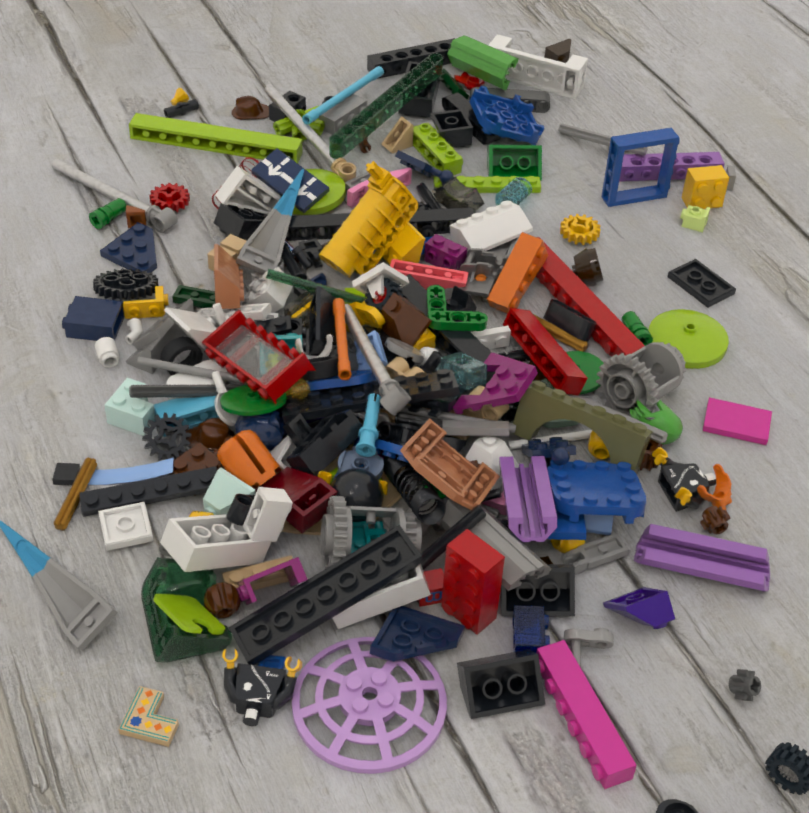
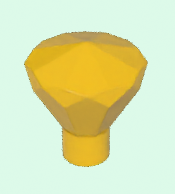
(180, 96)

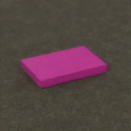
(737, 421)

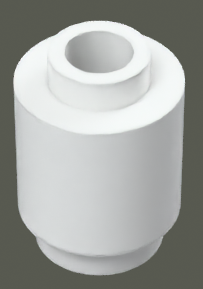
(107, 352)

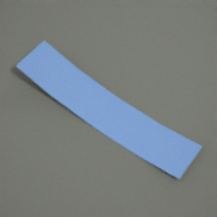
(131, 474)

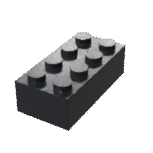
(424, 101)

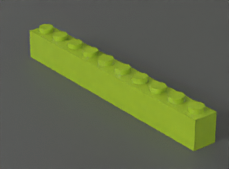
(212, 137)

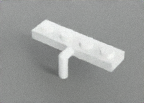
(254, 311)

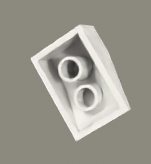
(193, 324)

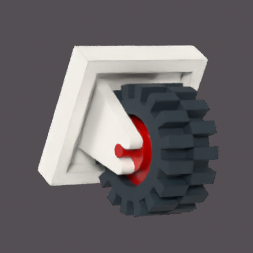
(380, 284)

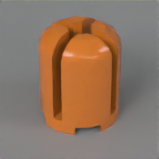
(248, 459)

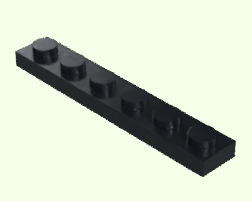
(147, 491)

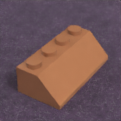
(228, 279)

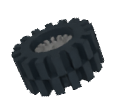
(789, 768)

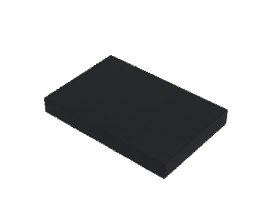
(701, 283)

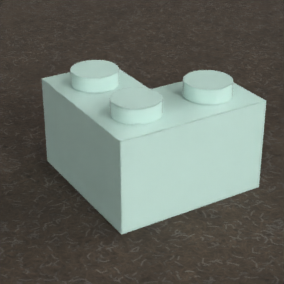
(129, 412)

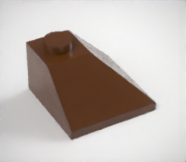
(403, 320)

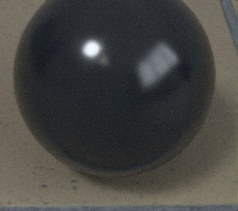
(359, 489)

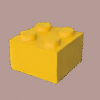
(705, 187)

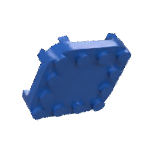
(505, 116)
(597, 490)

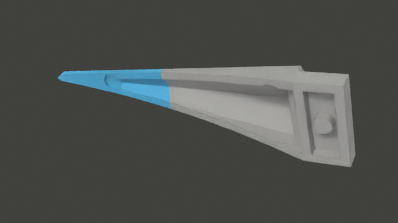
(266, 244)
(74, 604)

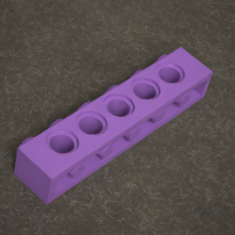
(647, 167)

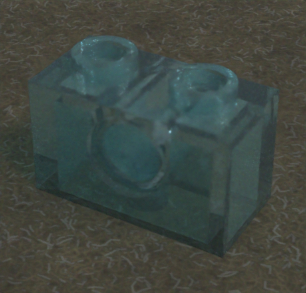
(467, 370)

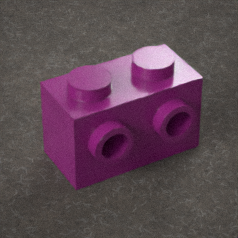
(444, 253)

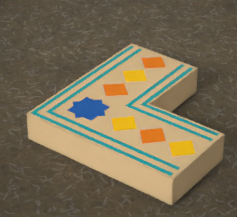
(144, 723)

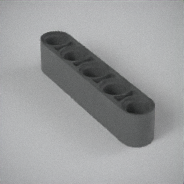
(532, 96)

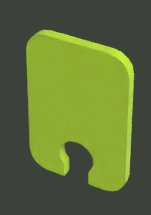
(186, 612)

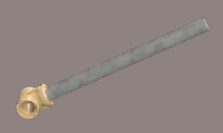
(339, 166)

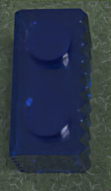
(529, 628)

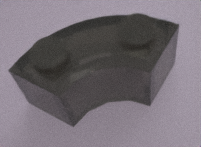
(456, 195)

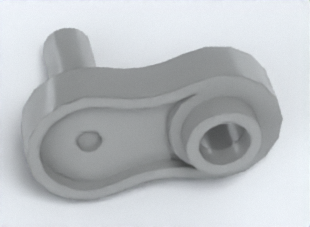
(599, 638)

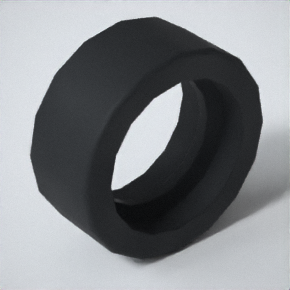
(179, 345)
(324, 366)

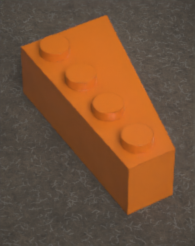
(518, 273)

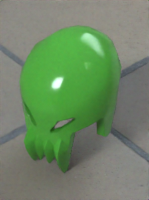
(664, 420)

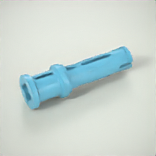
(368, 432)

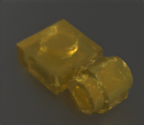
(299, 389)

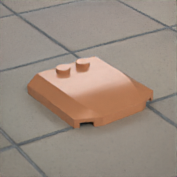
(447, 467)

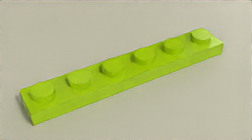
(492, 184)

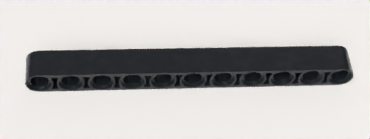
(325, 225)

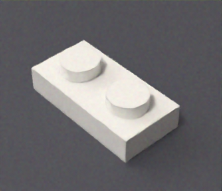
(494, 337)

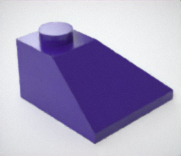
(644, 606)

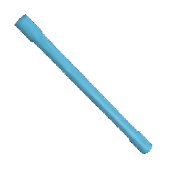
(314, 114)

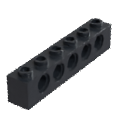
(396, 61)

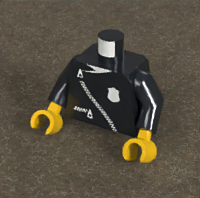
(681, 481)
(258, 689)

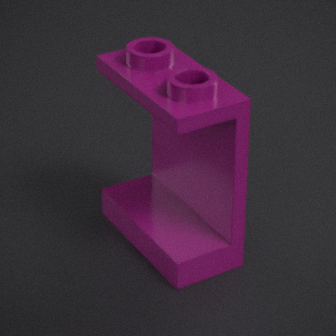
(292, 568)

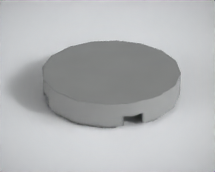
(404, 350)

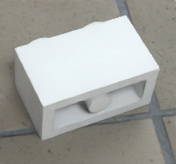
(267, 514)

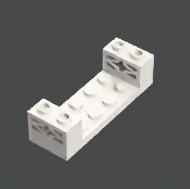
(544, 73)

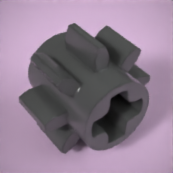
(745, 685)

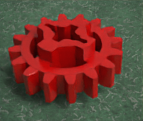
(170, 196)

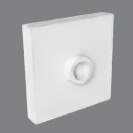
(125, 526)

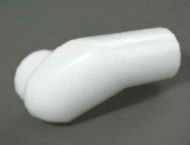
(136, 330)

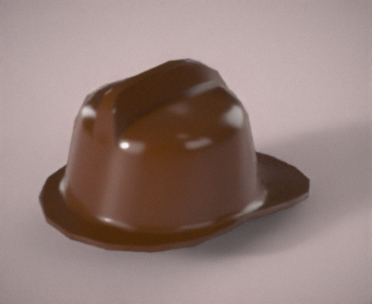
(250, 108)
(210, 433)

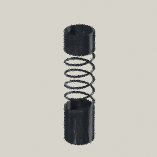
(407, 482)

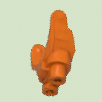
(722, 492)

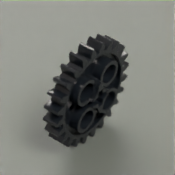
(125, 284)

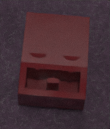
(308, 494)

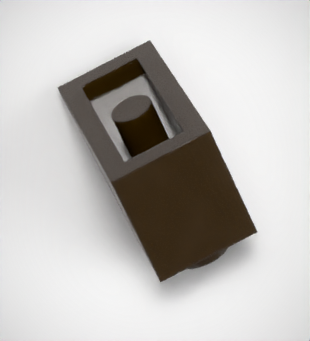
(559, 51)

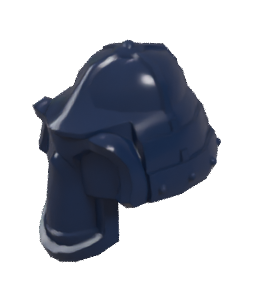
(267, 427)

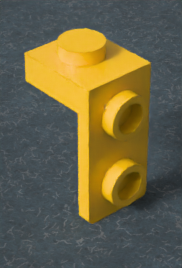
(147, 308)

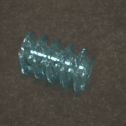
(515, 191)

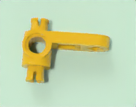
(367, 315)

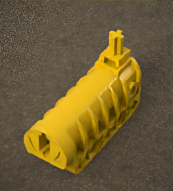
(370, 224)

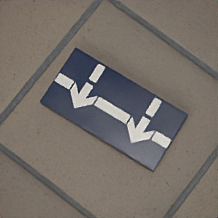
(279, 172)

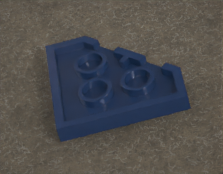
(133, 249)
(413, 634)

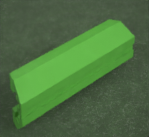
(481, 60)

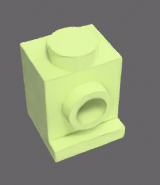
(695, 218)

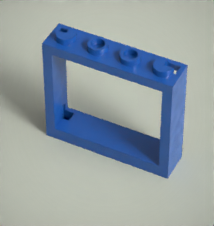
(618, 145)

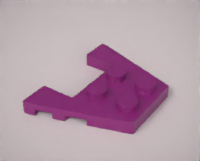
(505, 386)

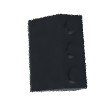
(321, 321)
(551, 591)
(501, 683)

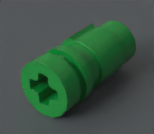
(103, 215)
(636, 326)

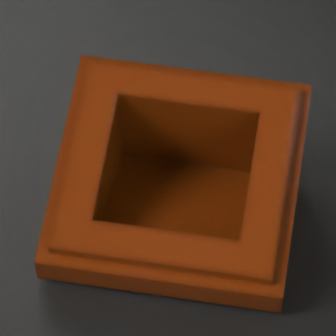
(135, 215)

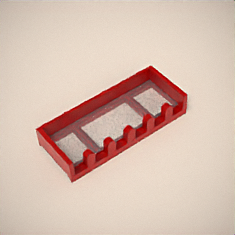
(256, 356)

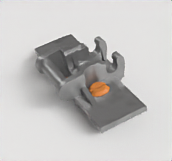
(484, 271)

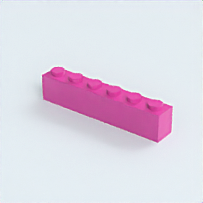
(585, 716)

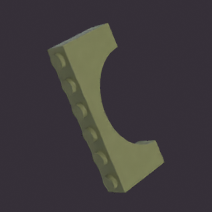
(542, 404)

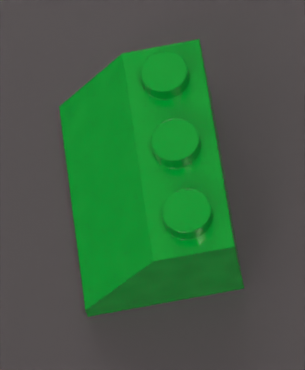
(514, 160)

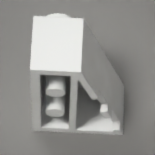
(247, 192)

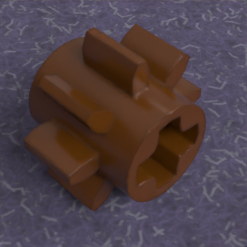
(715, 520)

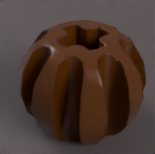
(222, 600)

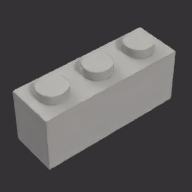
(342, 113)

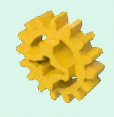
(580, 229)

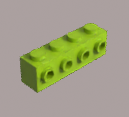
(436, 149)

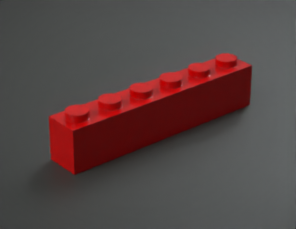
(545, 351)

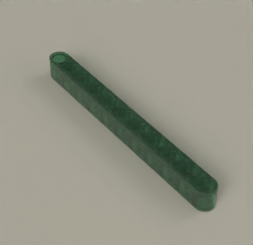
(385, 106)

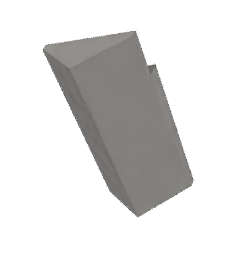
(157, 337)

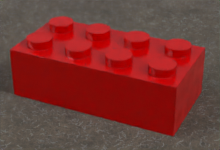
(472, 581)

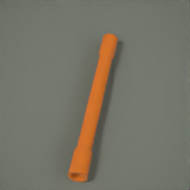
(343, 364)

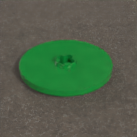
(589, 366)
(248, 403)

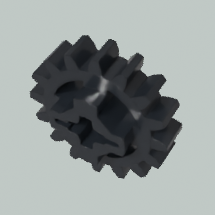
(157, 441)

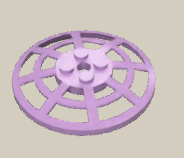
(368, 712)

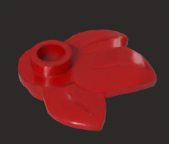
(469, 81)

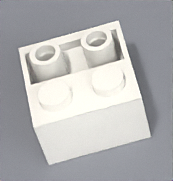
(268, 291)

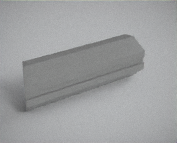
(518, 557)

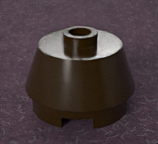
(587, 266)

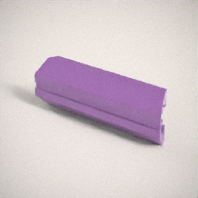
(528, 499)
(704, 557)

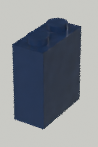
(93, 318)

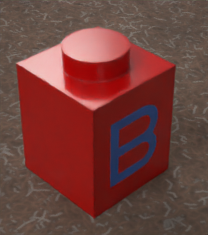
(435, 584)

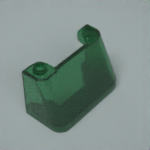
(166, 637)

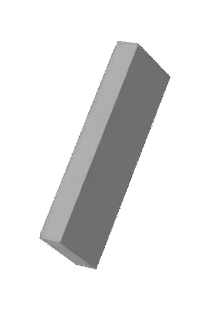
(475, 428)

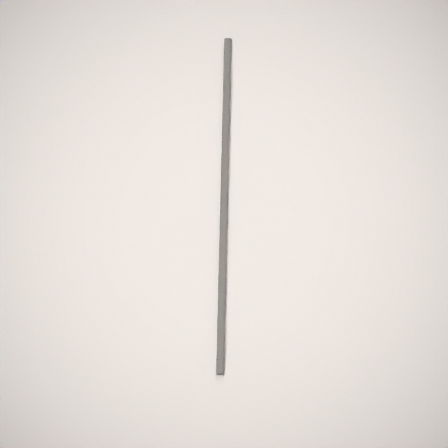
(228, 377)

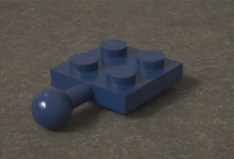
(423, 167)
(556, 448)

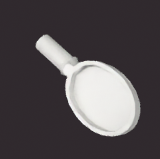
(227, 418)

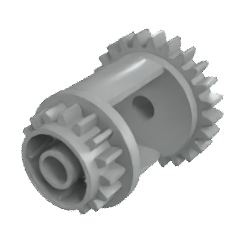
(641, 377)
(337, 527)

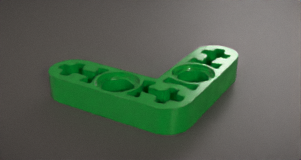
(470, 320)

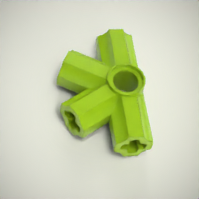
(285, 126)

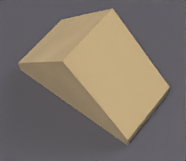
(400, 136)

